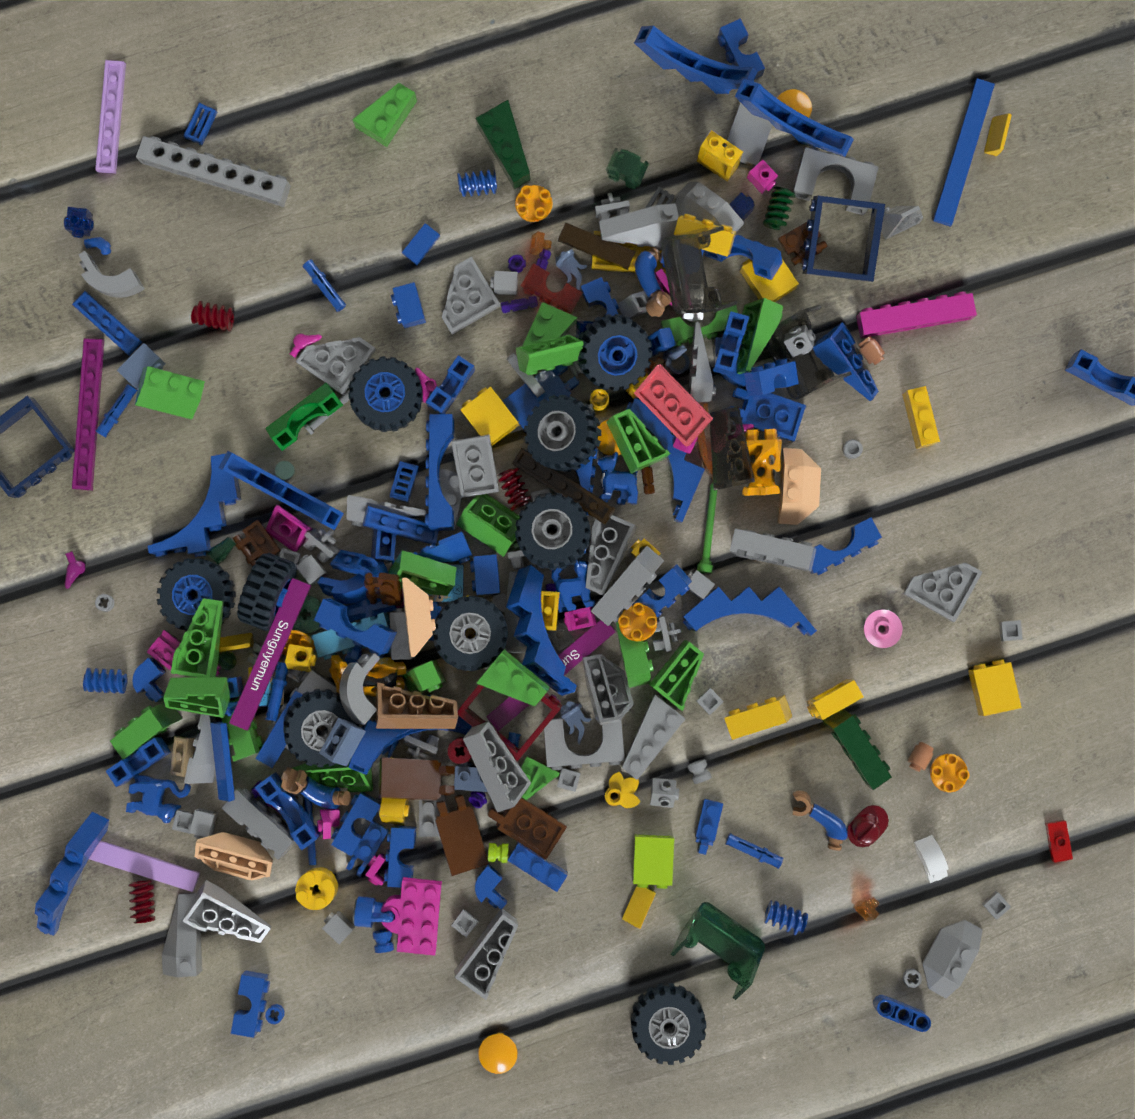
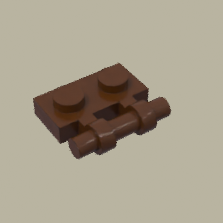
(794, 241)
(260, 540)
(388, 591)

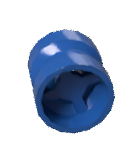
(383, 941)

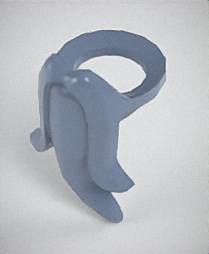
(569, 265)
(674, 353)
(572, 715)

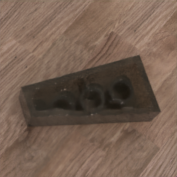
(729, 450)

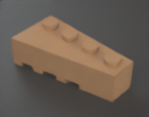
(413, 710)

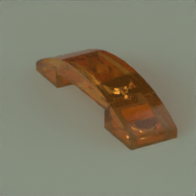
(702, 450)

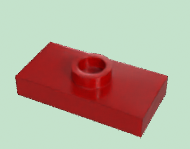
(1059, 841)

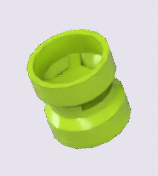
(499, 853)

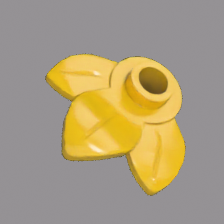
(625, 789)

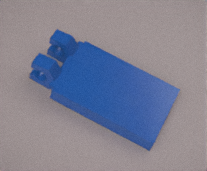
(523, 399)
(771, 412)

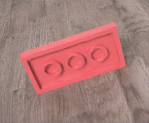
(673, 405)

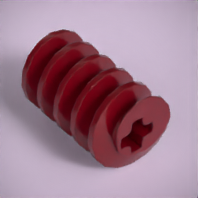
(213, 316)
(514, 488)
(453, 750)
(142, 901)

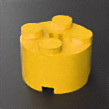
(327, 888)

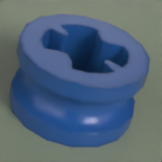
(276, 1007)

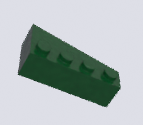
(503, 139)
(858, 748)

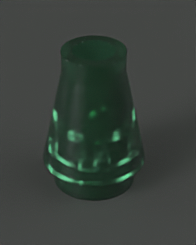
(221, 550)

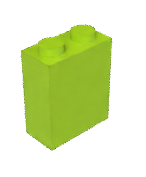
(653, 860)

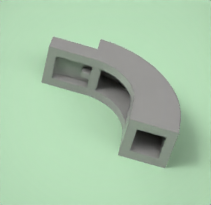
(116, 286)
(352, 692)

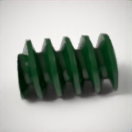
(778, 207)

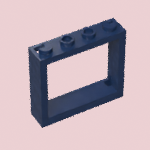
(872, 241)
(11, 417)

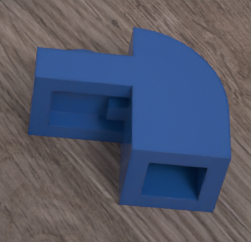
(145, 678)
(485, 887)

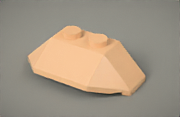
(798, 486)
(417, 616)
(234, 856)

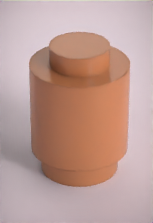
(871, 350)
(920, 757)

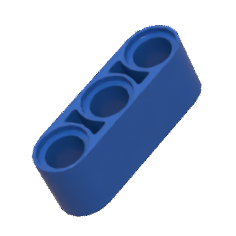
(908, 1019)

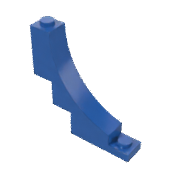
(684, 474)
(773, 606)
(531, 631)

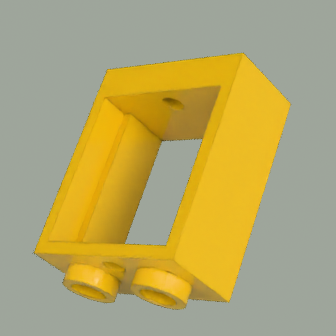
(719, 159)
(834, 699)

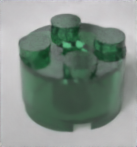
(626, 167)
(308, 626)

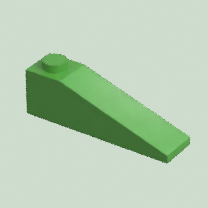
(762, 322)

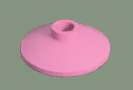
(892, 626)

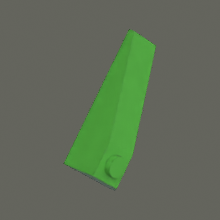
(201, 642)
(339, 776)

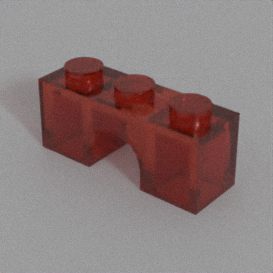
(535, 284)

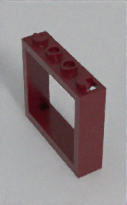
(474, 720)

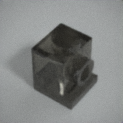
(563, 642)

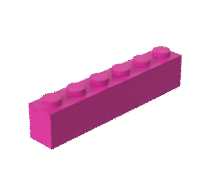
(916, 315)

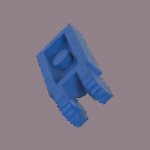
(353, 562)
(368, 846)

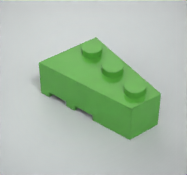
(635, 660)
(514, 680)
(143, 729)

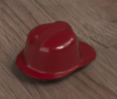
(868, 826)

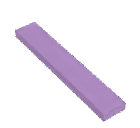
(110, 116)
(145, 866)

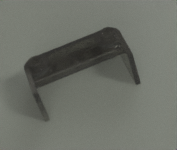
(687, 273)
(809, 377)

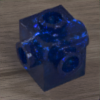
(78, 222)

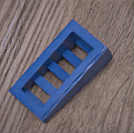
(661, 341)
(405, 498)

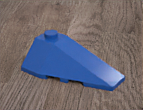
(840, 356)
(449, 550)

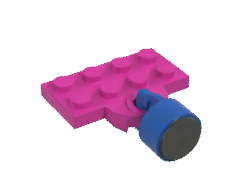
(410, 915)

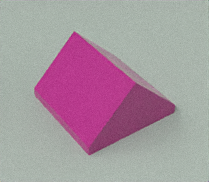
(287, 528)

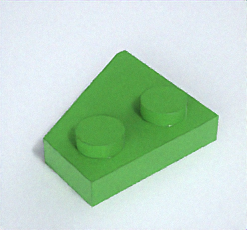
(538, 775)

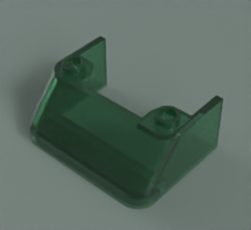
(725, 939)

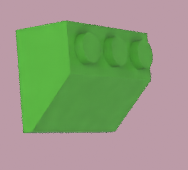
(548, 354)
(169, 392)
(490, 523)

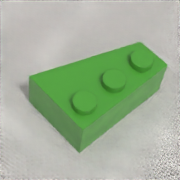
(386, 114)
(549, 324)
(635, 442)
(427, 574)
(678, 674)
(424, 677)
(198, 695)
(243, 741)

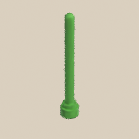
(705, 564)

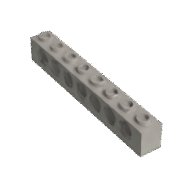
(152, 146)

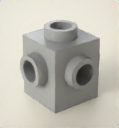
(799, 340)
(663, 792)

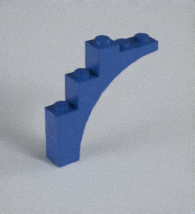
(694, 67)
(784, 118)
(281, 490)
(195, 536)
(378, 740)
(64, 877)

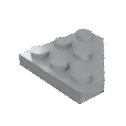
(468, 297)
(336, 361)
(944, 589)

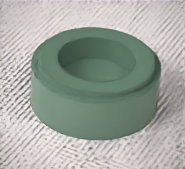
(284, 470)

